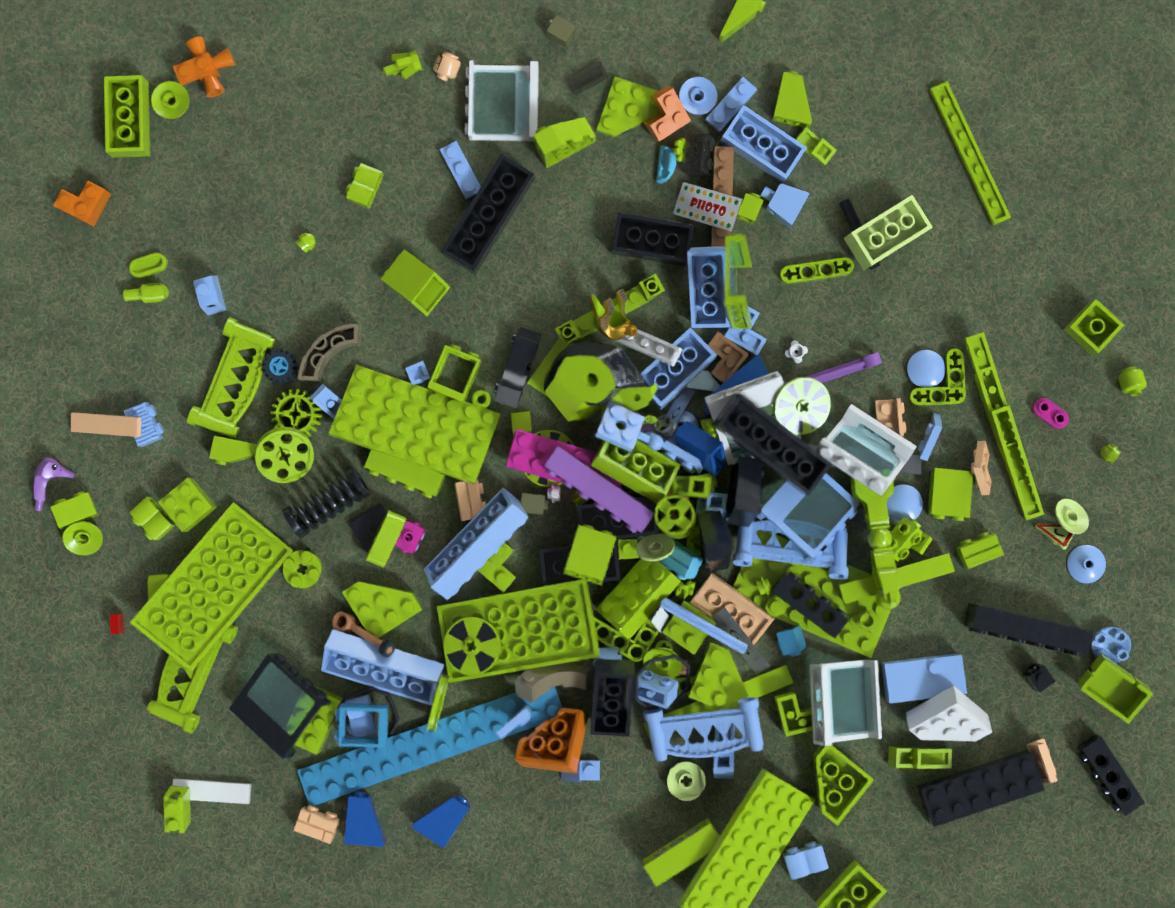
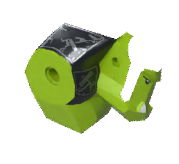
(592, 375)

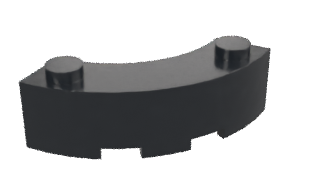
(517, 371)

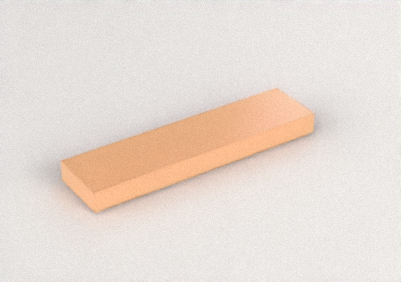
(106, 424)

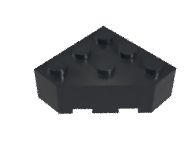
(714, 541)

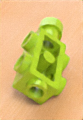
(904, 536)

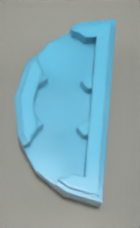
(666, 164)

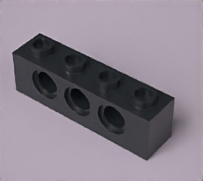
(832, 626)
(1130, 799)

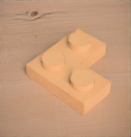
(980, 469)

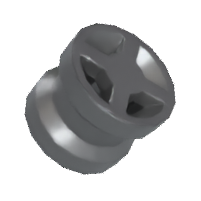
(663, 422)

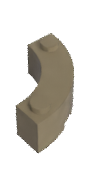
(325, 348)
(539, 680)

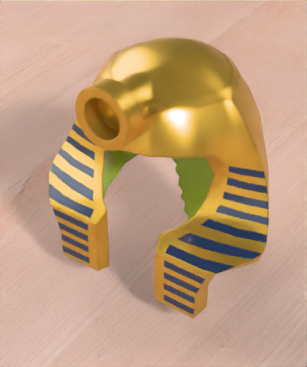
(612, 319)

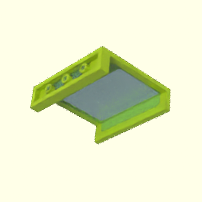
(736, 256)

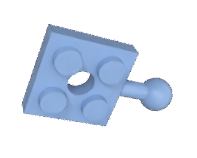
(632, 423)
(690, 463)

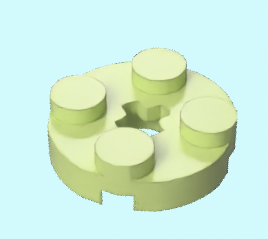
(692, 771)

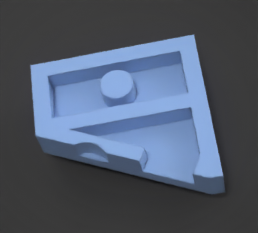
(931, 434)
(520, 717)

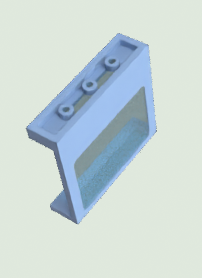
(812, 518)

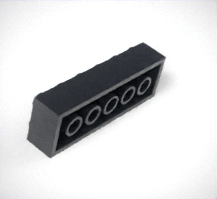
(488, 214)
(771, 444)
(1027, 628)
(980, 788)

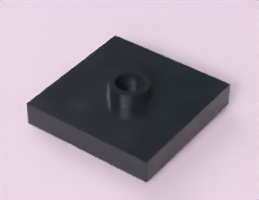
(367, 525)

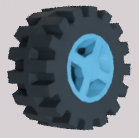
(273, 365)

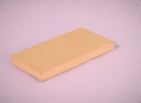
(717, 594)

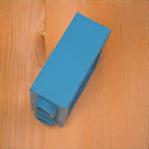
(380, 741)

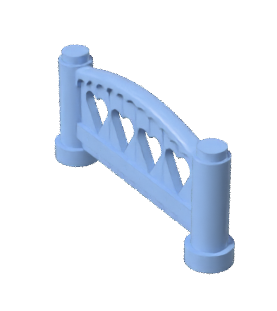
(750, 547)
(744, 718)

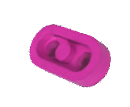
(1050, 414)

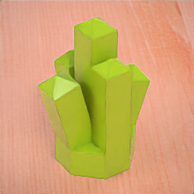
(405, 64)

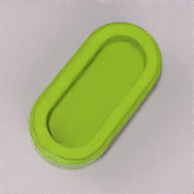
(148, 265)

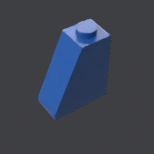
(702, 446)
(443, 820)
(363, 822)

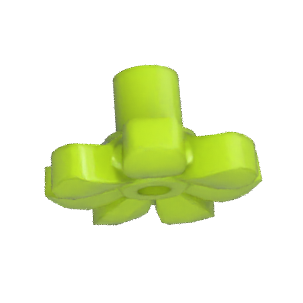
(679, 150)

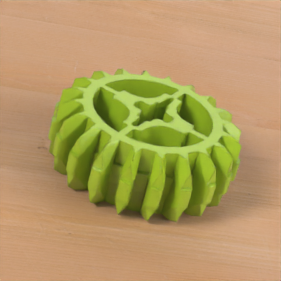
(296, 407)

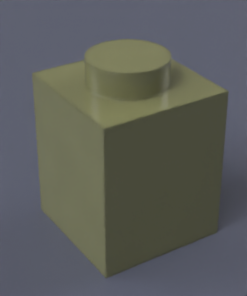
(560, 31)
(534, 503)

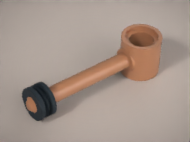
(350, 623)

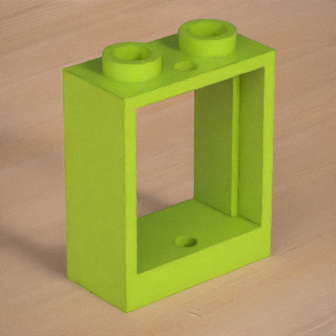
(456, 351)

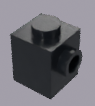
(1038, 677)

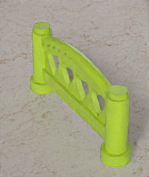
(240, 339)
(181, 711)

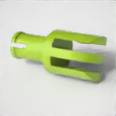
(147, 293)

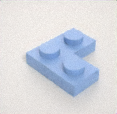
(747, 338)

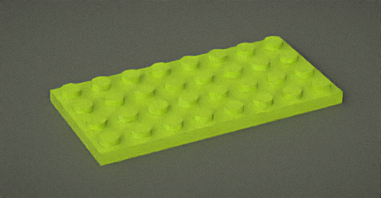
(415, 424)
(818, 578)
(211, 587)
(533, 625)
(748, 845)

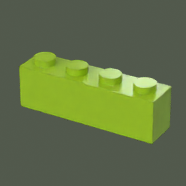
(410, 474)

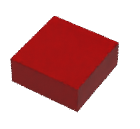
(116, 624)

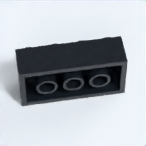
(652, 239)
(601, 520)
(555, 560)
(612, 697)

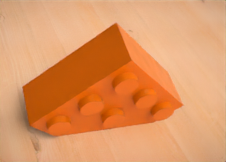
(555, 743)

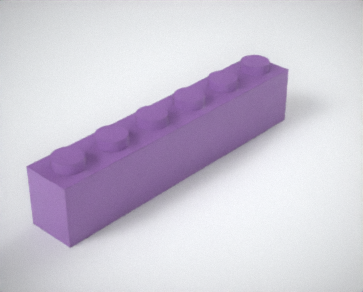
(598, 489)

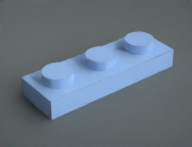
(731, 104)
(461, 170)

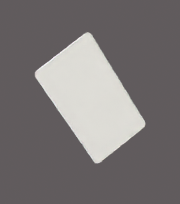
(660, 619)

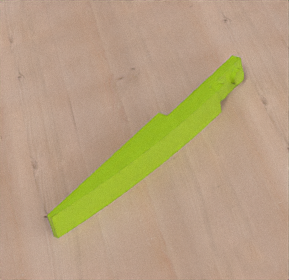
(1003, 426)

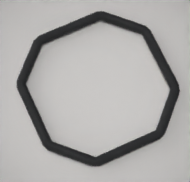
(657, 660)
(381, 692)

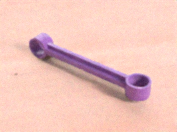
(847, 368)

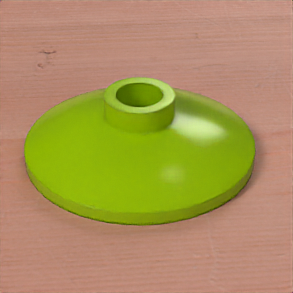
(164, 93)
(82, 544)
(668, 668)

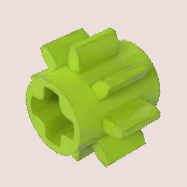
(684, 588)

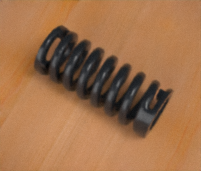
(360, 490)

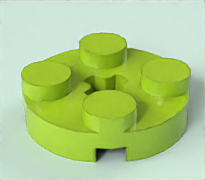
(296, 578)

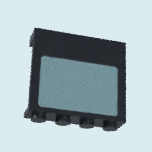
(278, 704)

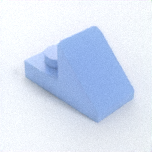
(326, 400)
(586, 771)

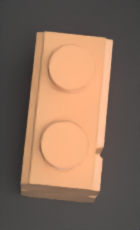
(469, 499)
(317, 824)

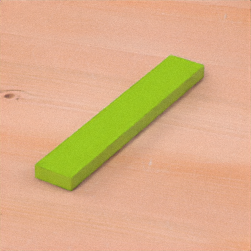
(907, 575)

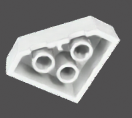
(949, 718)

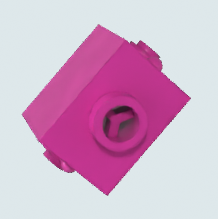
(416, 532)

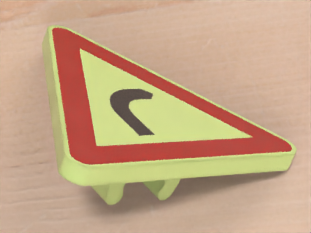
(1055, 533)

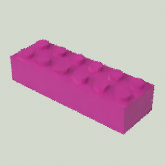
(531, 451)

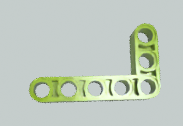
(629, 643)

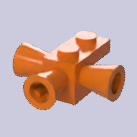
(204, 67)

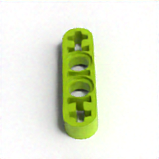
(816, 270)

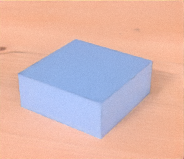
(418, 373)

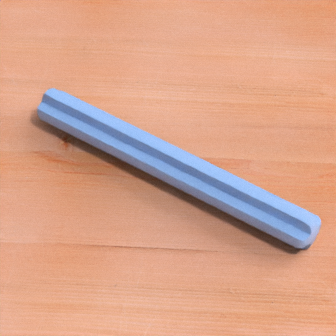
(703, 625)

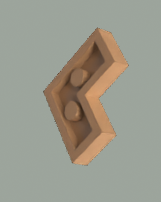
(730, 355)

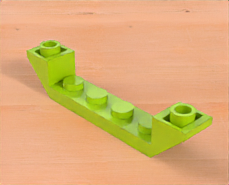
(587, 324)

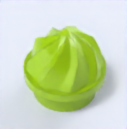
(306, 242)
(1110, 453)

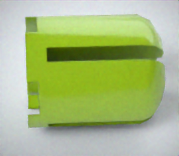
(681, 507)

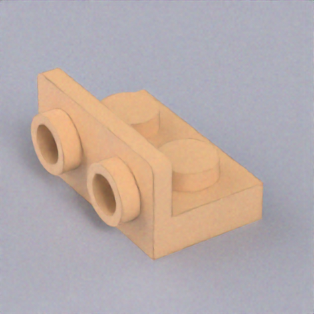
(890, 414)
(1043, 760)

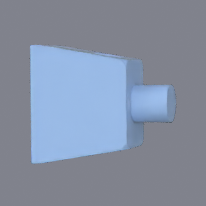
(785, 203)
(209, 293)

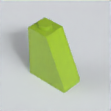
(792, 101)

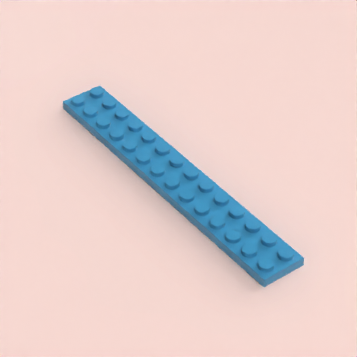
(420, 748)

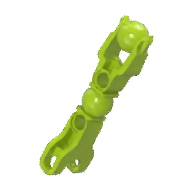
(879, 538)

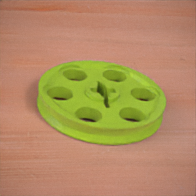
(279, 461)
(438, 703)

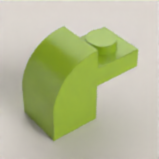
(691, 486)

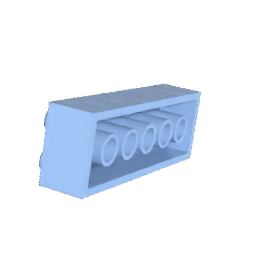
(475, 543)
(398, 674)

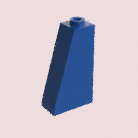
(751, 371)

